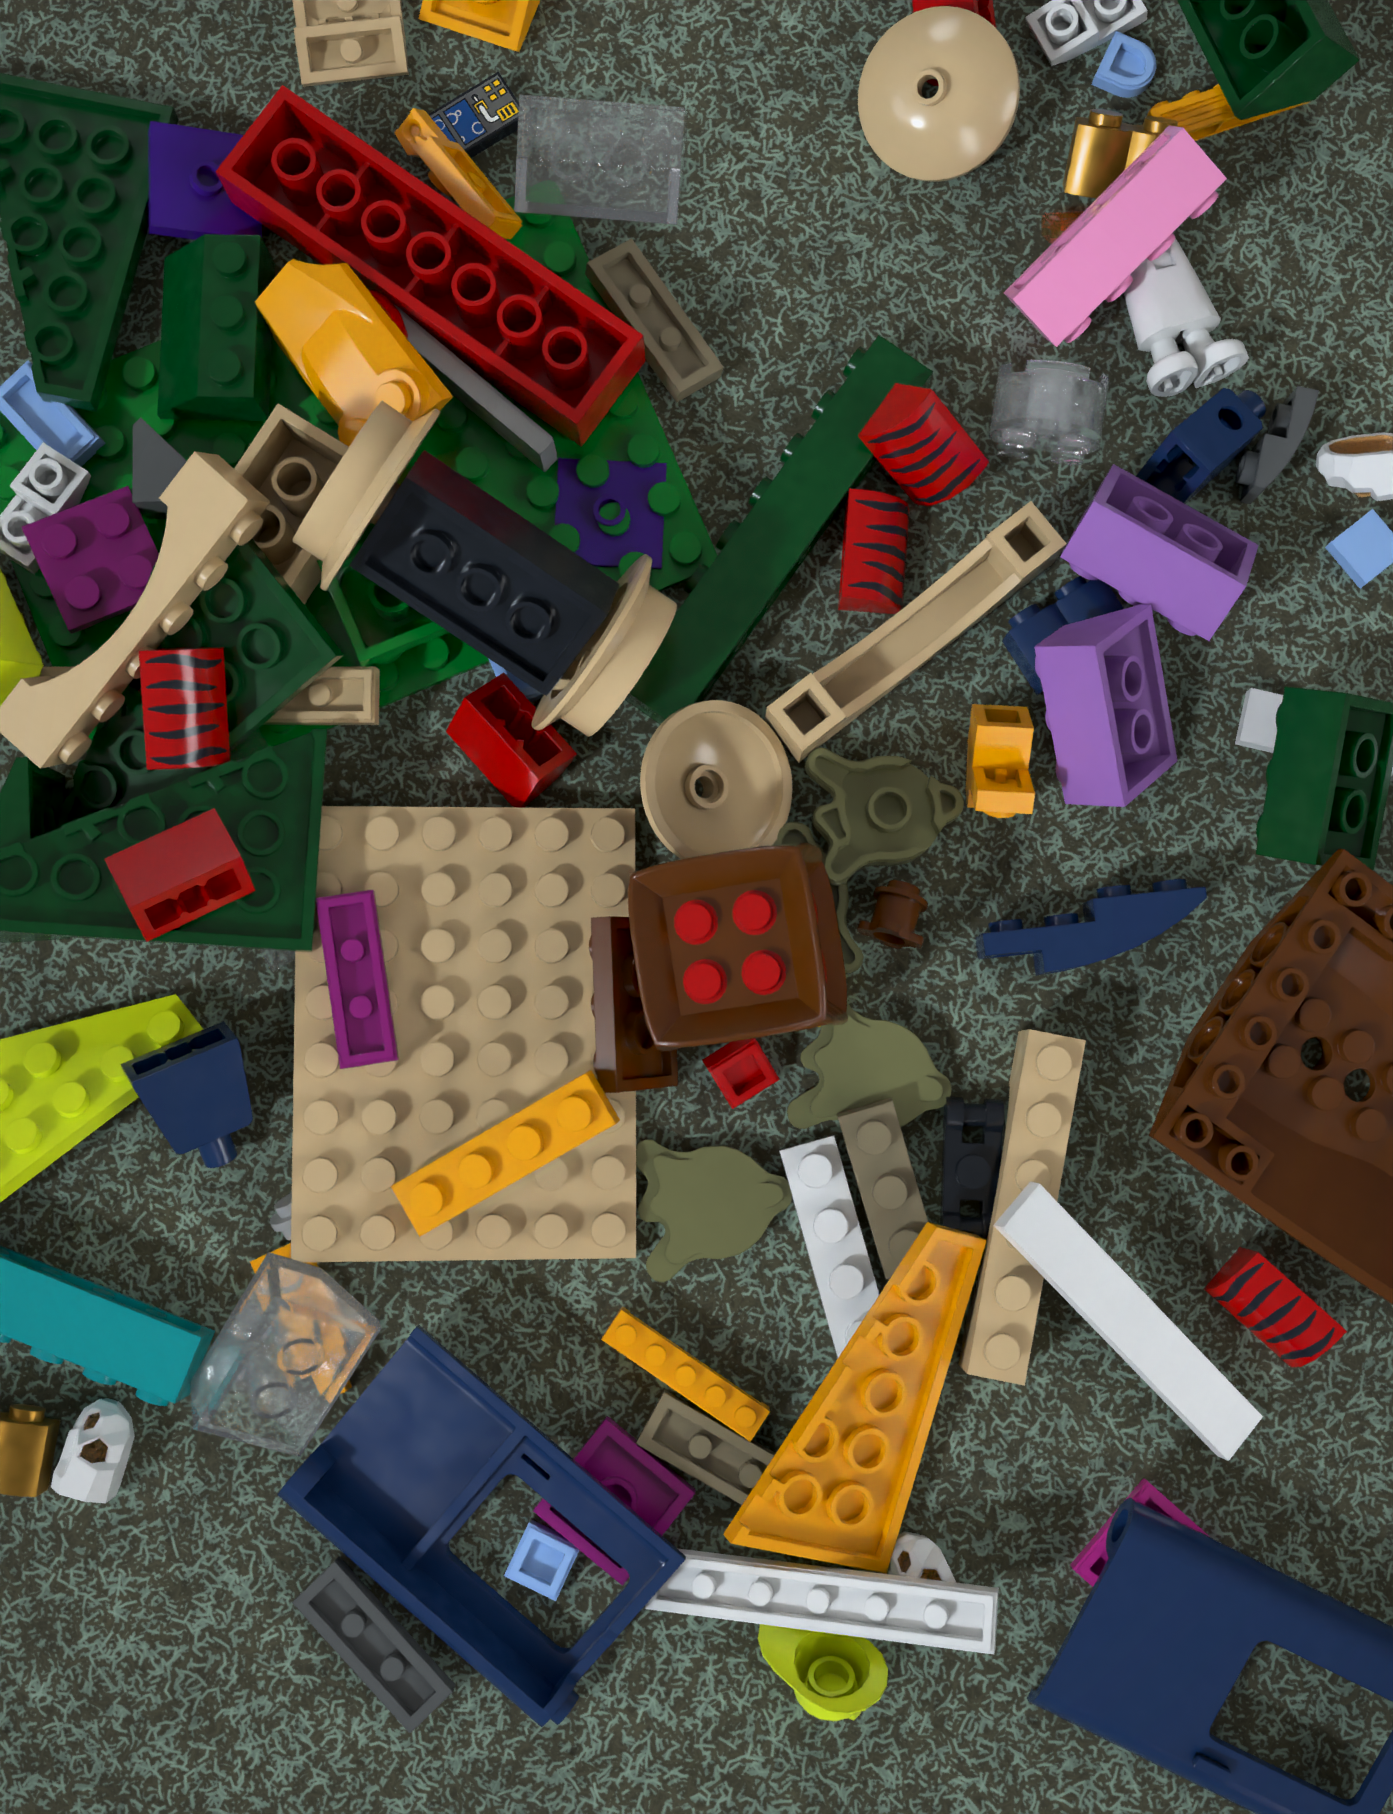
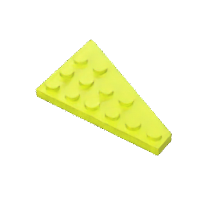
(70, 1081)

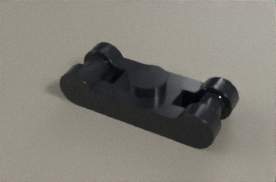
(970, 1169)

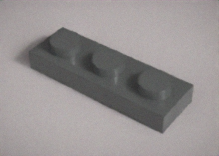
(374, 1644)

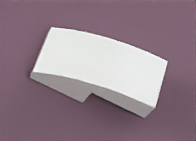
(1077, 26)
(42, 489)

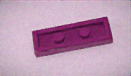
(357, 979)

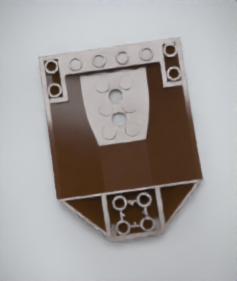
(1288, 1132)

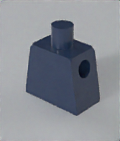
(1210, 438)
(196, 1092)

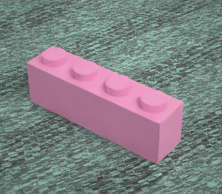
(1115, 235)

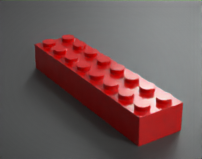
(435, 263)

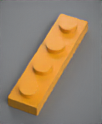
(505, 1153)

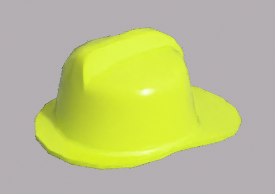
(828, 1671)

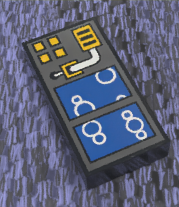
(479, 115)

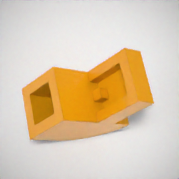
(999, 760)

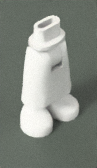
(1171, 304)

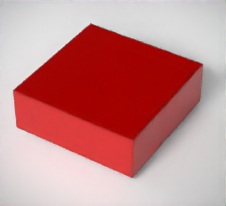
(740, 1070)

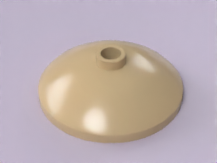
(968, 114)
(741, 774)

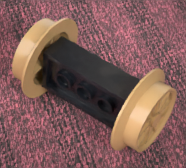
(486, 573)

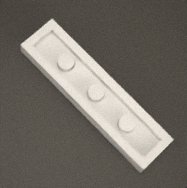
(831, 1235)

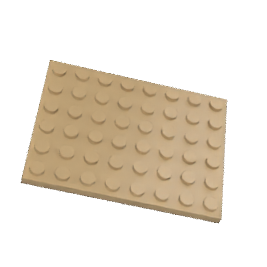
(489, 1015)

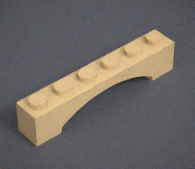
(206, 519)
(917, 633)
(1034, 1150)

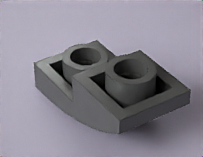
(1276, 448)

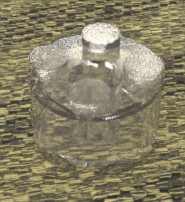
(1048, 410)

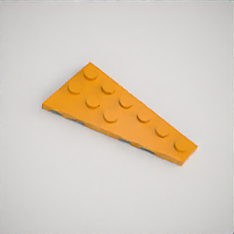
(857, 1447)

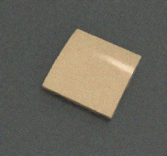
(349, 40)

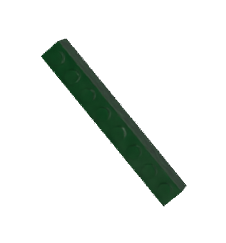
(775, 535)

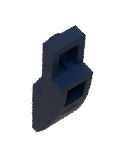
(1111, 926)

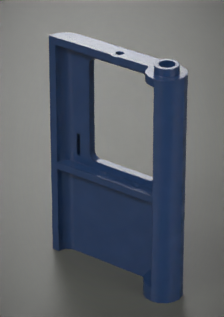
(410, 1474)
(1172, 1637)

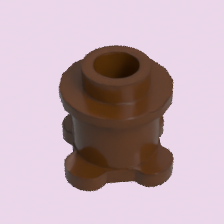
(895, 915)

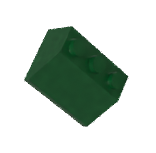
(1270, 50)
(213, 333)
(1327, 777)

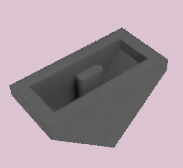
(153, 469)

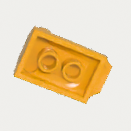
(347, 346)

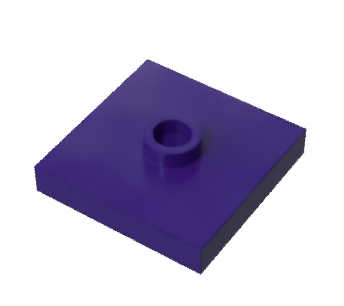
(184, 187)
(627, 487)

